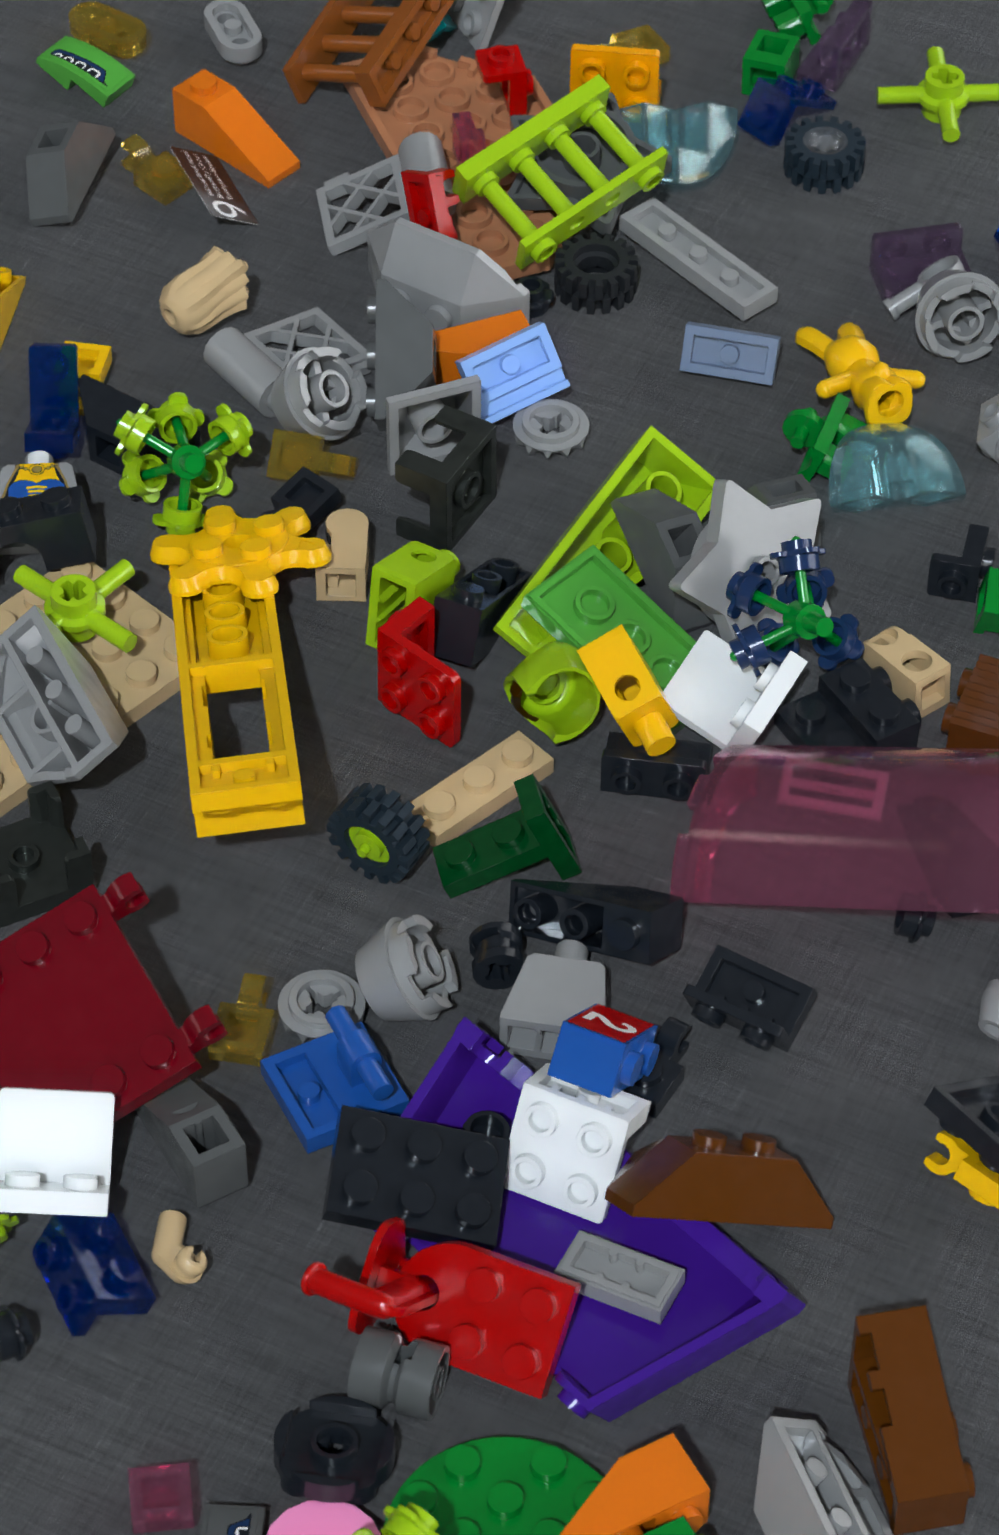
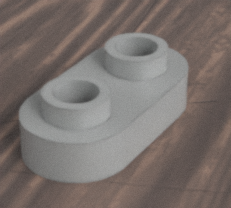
(233, 31)

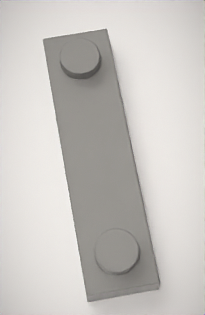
(698, 259)

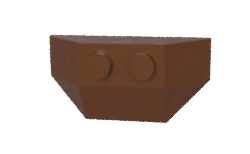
(718, 1182)

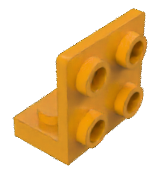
(627, 70)

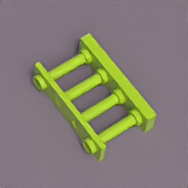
(553, 130)

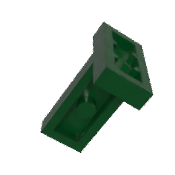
(508, 844)

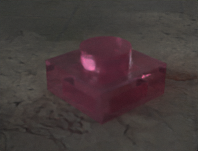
(465, 137)
(160, 1498)

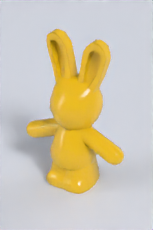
(856, 366)

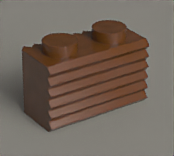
(976, 716)

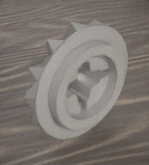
(546, 416)
(325, 989)

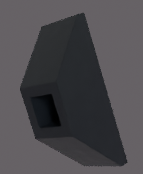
(100, 409)

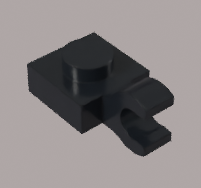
(667, 1073)

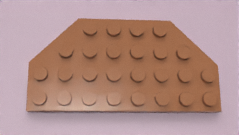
(425, 104)

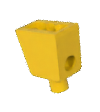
(630, 691)

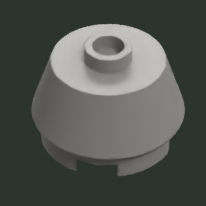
(958, 315)
(319, 394)
(404, 972)

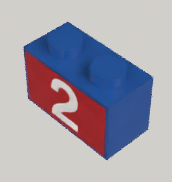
(604, 1050)

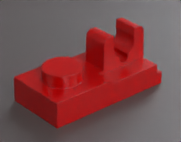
(428, 201)

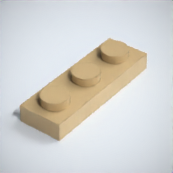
(480, 787)

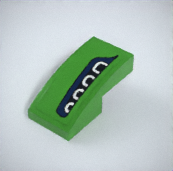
(82, 64)

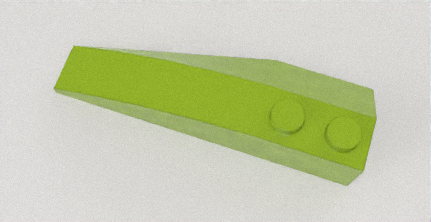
(646, 465)

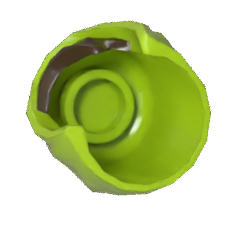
(554, 691)

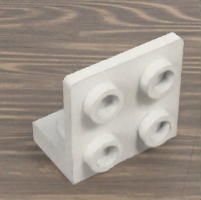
(723, 700)
(569, 1143)
(55, 1151)

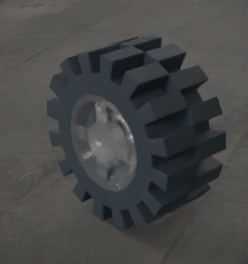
(824, 154)

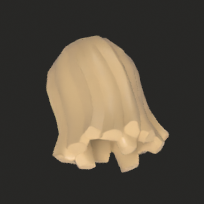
(205, 293)

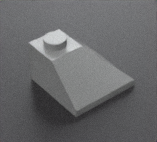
(413, 413)

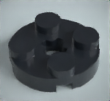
(329, 1477)

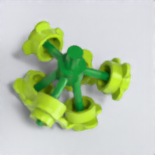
(199, 473)

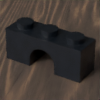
(53, 523)

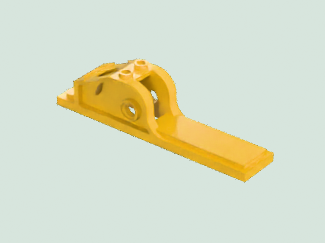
(225, 647)

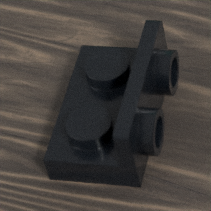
(665, 776)

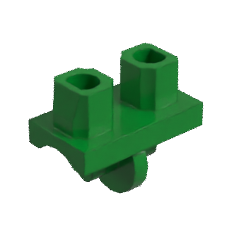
(796, 16)
(808, 430)

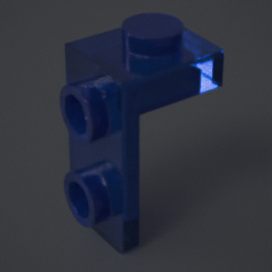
(774, 103)
(53, 399)

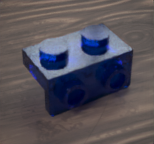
(91, 1270)

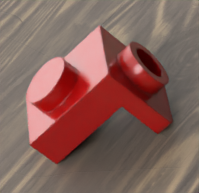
(507, 66)

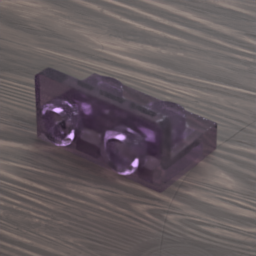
(839, 46)
(903, 254)

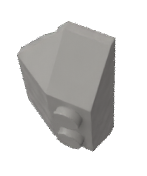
(442, 275)
(53, 704)
(811, 1485)

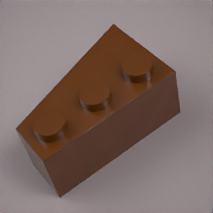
(908, 1421)

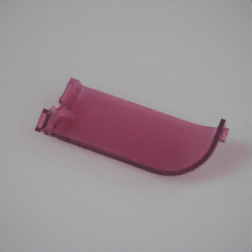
(844, 829)

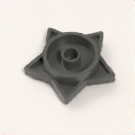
(568, 179)

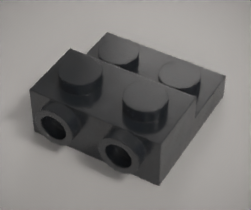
(851, 709)

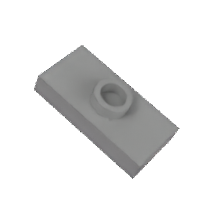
(621, 1276)

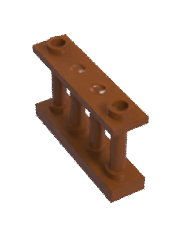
(387, 55)

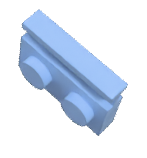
(515, 371)

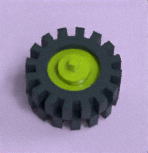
(378, 833)

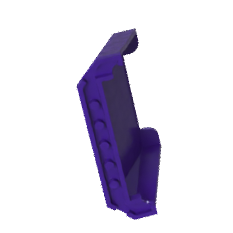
(609, 1355)

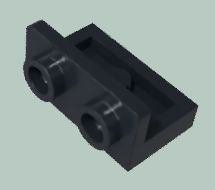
(751, 999)

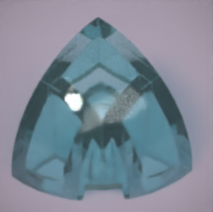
(694, 136)
(892, 464)

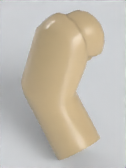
(170, 1253)

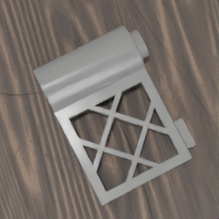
(417, 152)
(253, 367)

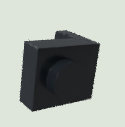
(961, 576)

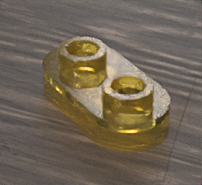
(108, 29)

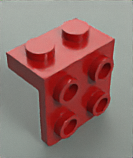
(413, 679)

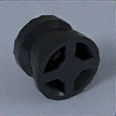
(496, 954)

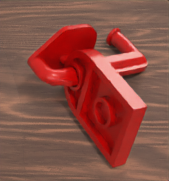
(489, 1308)

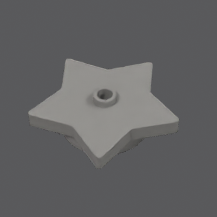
(736, 536)

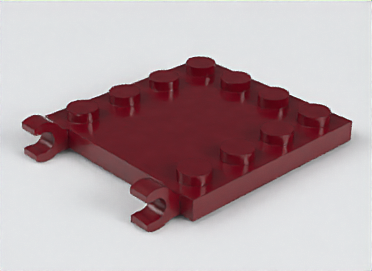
(85, 1008)

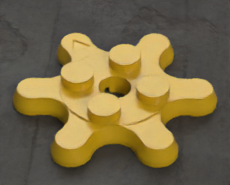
(239, 552)

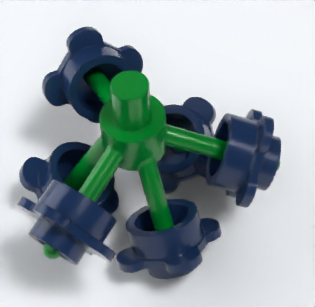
(803, 617)

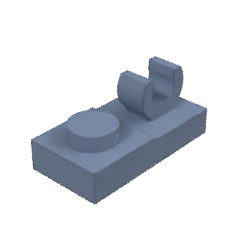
(730, 353)

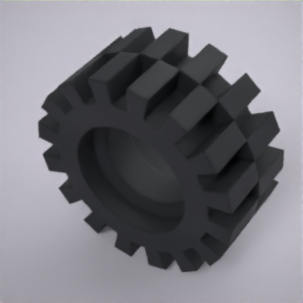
(595, 291)

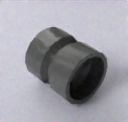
(399, 1373)

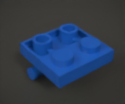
(328, 1073)

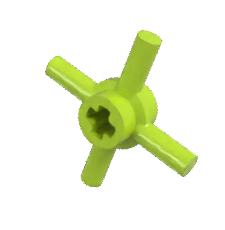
(940, 94)
(78, 603)

